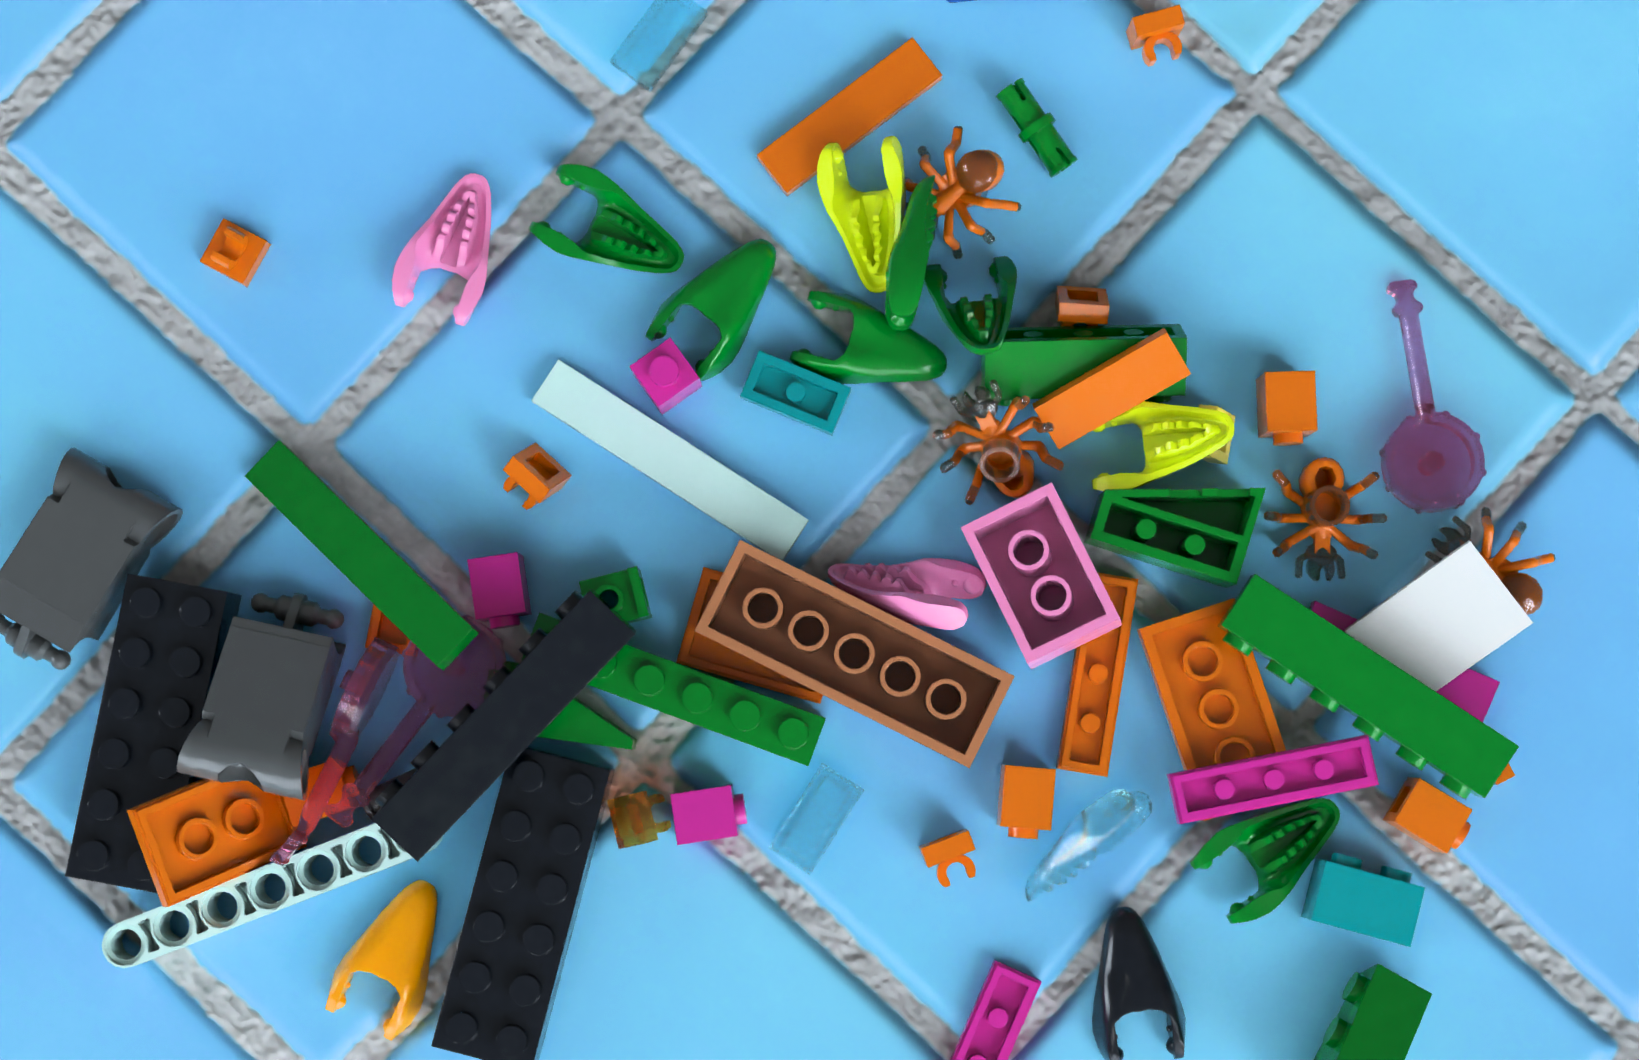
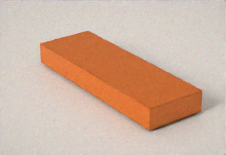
(1112, 388)

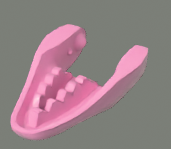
(452, 240)
(914, 590)

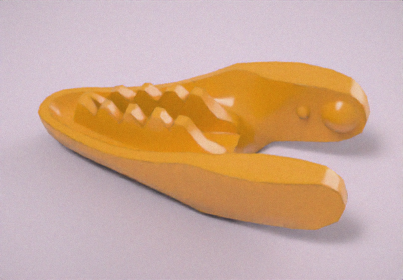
(396, 950)

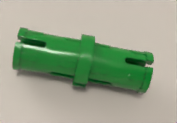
(1036, 127)

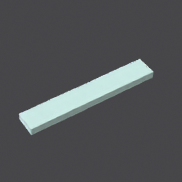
(670, 460)

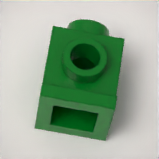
(631, 592)

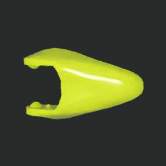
(865, 219)
(1171, 440)

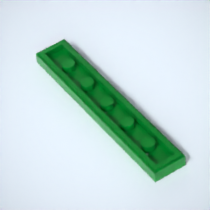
(362, 555)

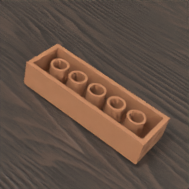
(854, 653)

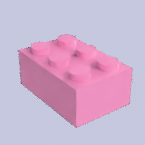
(1041, 576)

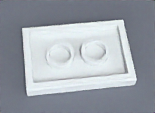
(1443, 619)

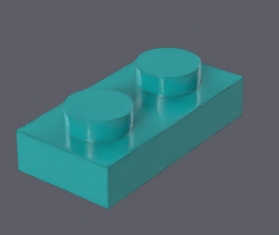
(795, 392)

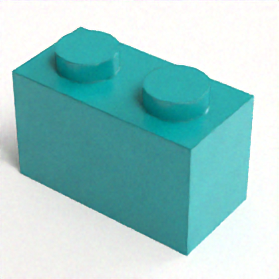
(1363, 901)

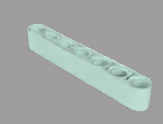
(251, 898)

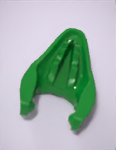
(620, 231)
(910, 257)
(727, 296)
(981, 323)
(874, 349)
(1277, 848)

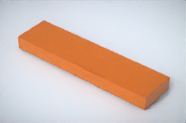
(850, 115)
(1097, 688)

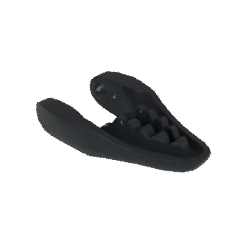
(1133, 981)

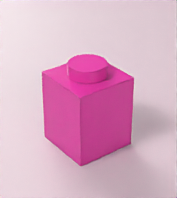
(666, 376)
(499, 589)
(707, 814)

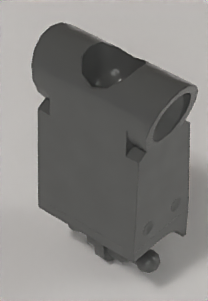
(76, 559)
(267, 699)

